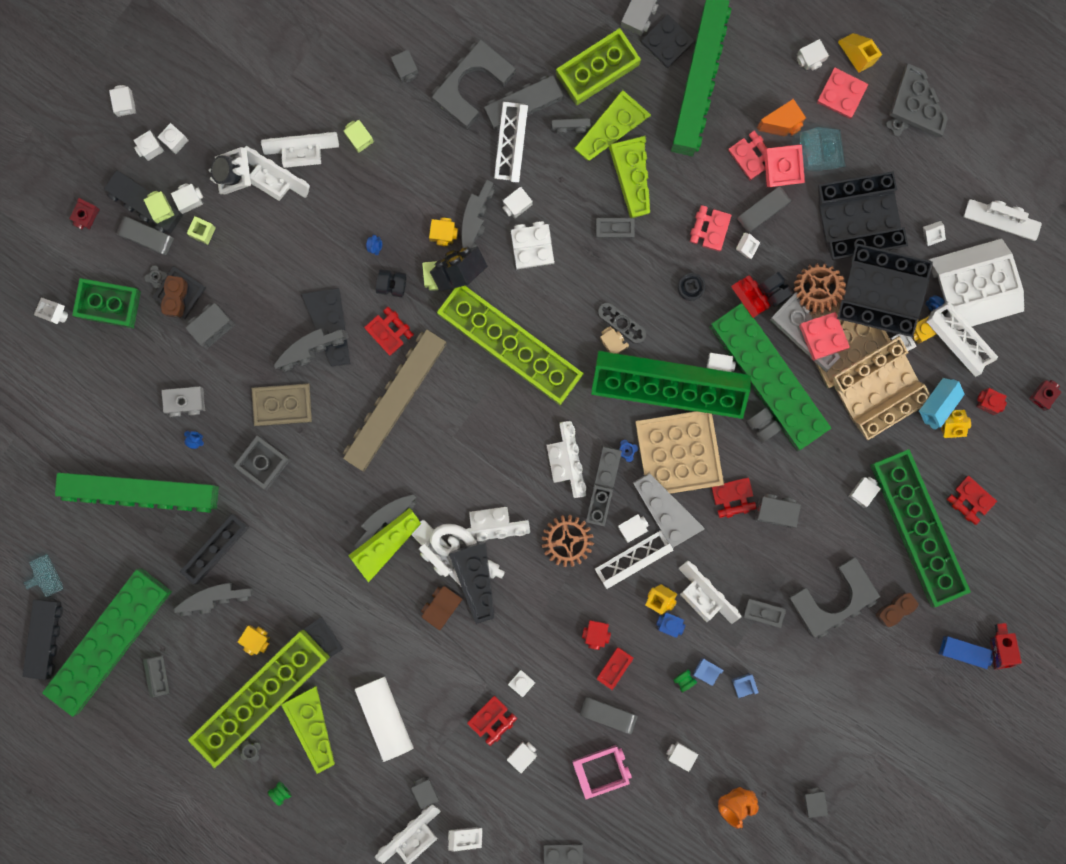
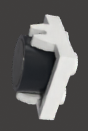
(231, 171)

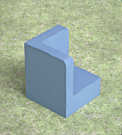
(707, 671)
(744, 685)

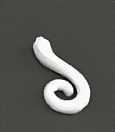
(462, 533)

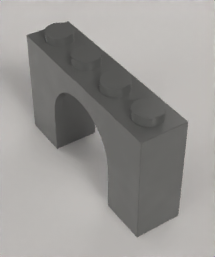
(481, 59)
(861, 594)

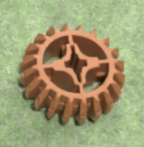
(820, 278)
(584, 537)

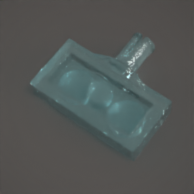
(44, 576)

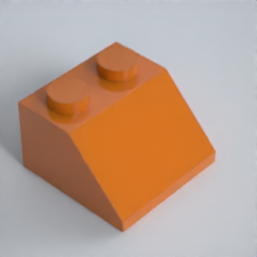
(784, 120)

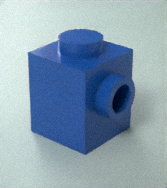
(670, 624)

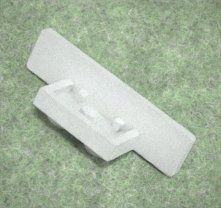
(300, 149)
(273, 178)
(1004, 218)
(565, 460)
(494, 524)
(442, 564)
(705, 597)
(411, 840)

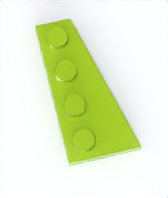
(613, 124)
(630, 165)
(382, 546)
(309, 724)

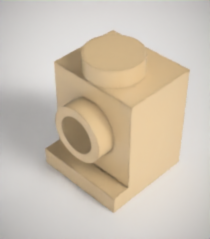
(613, 341)

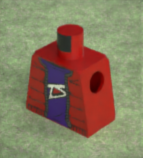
(1008, 655)

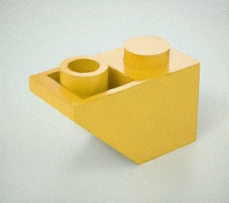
(860, 51)

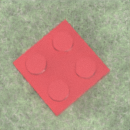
(842, 93)
(784, 165)
(824, 336)

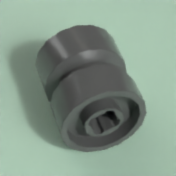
(764, 425)

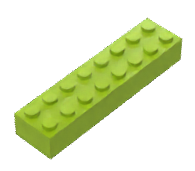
(510, 344)
(258, 698)

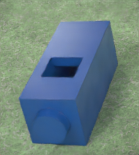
(966, 652)

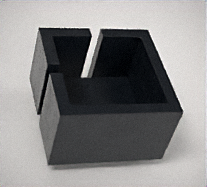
(459, 267)

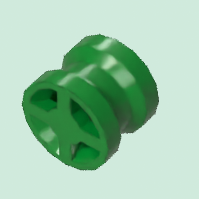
(685, 680)
(279, 793)

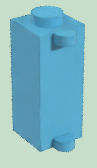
(941, 403)

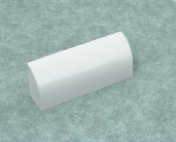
(384, 719)

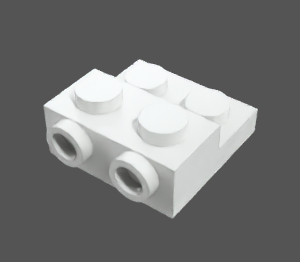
(532, 245)

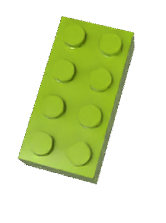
(598, 66)

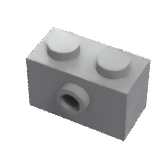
(183, 401)

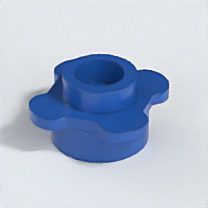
(374, 245)
(934, 302)
(193, 439)
(632, 449)

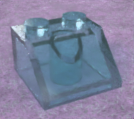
(822, 149)

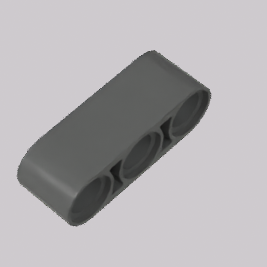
(764, 209)
(145, 236)
(608, 715)

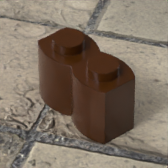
(175, 291)
(441, 607)
(893, 613)

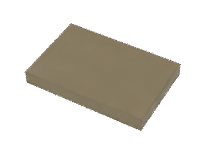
(281, 404)

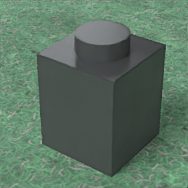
(405, 66)
(424, 792)
(815, 802)

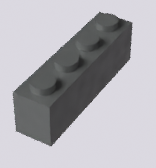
(536, 96)

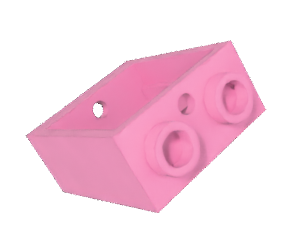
(588, 793)

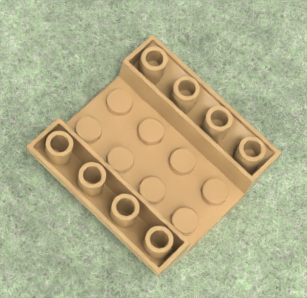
(880, 389)

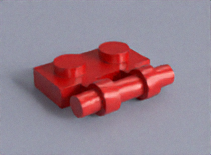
(751, 296)
(384, 334)
(733, 491)
(975, 496)
(487, 716)

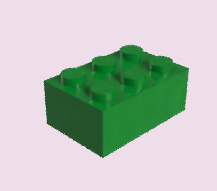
(106, 303)

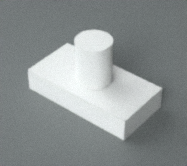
(51, 311)
(465, 839)

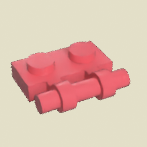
(746, 157)
(716, 229)

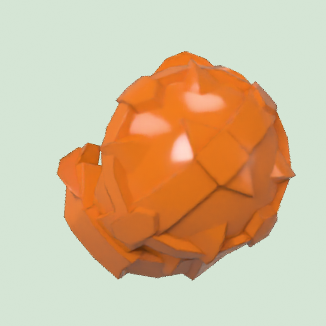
(737, 806)

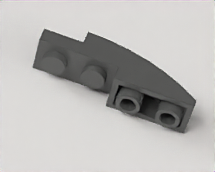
(472, 224)
(303, 350)
(603, 486)
(385, 515)
(205, 599)

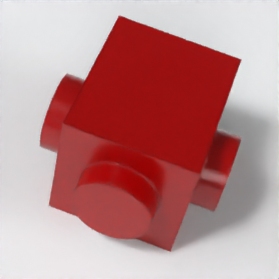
(991, 401)
(596, 634)

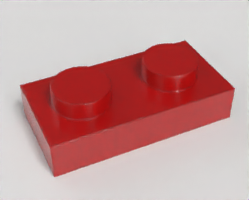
(614, 668)

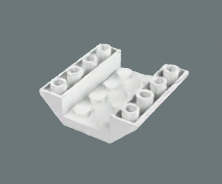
(980, 282)

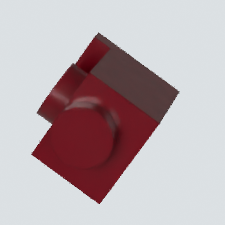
(90, 214)
(1041, 399)

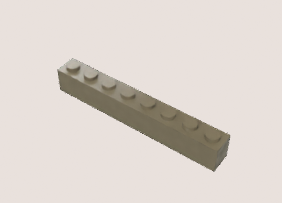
(395, 400)

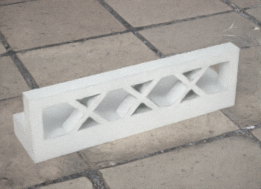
(517, 147)
(954, 339)
(636, 566)

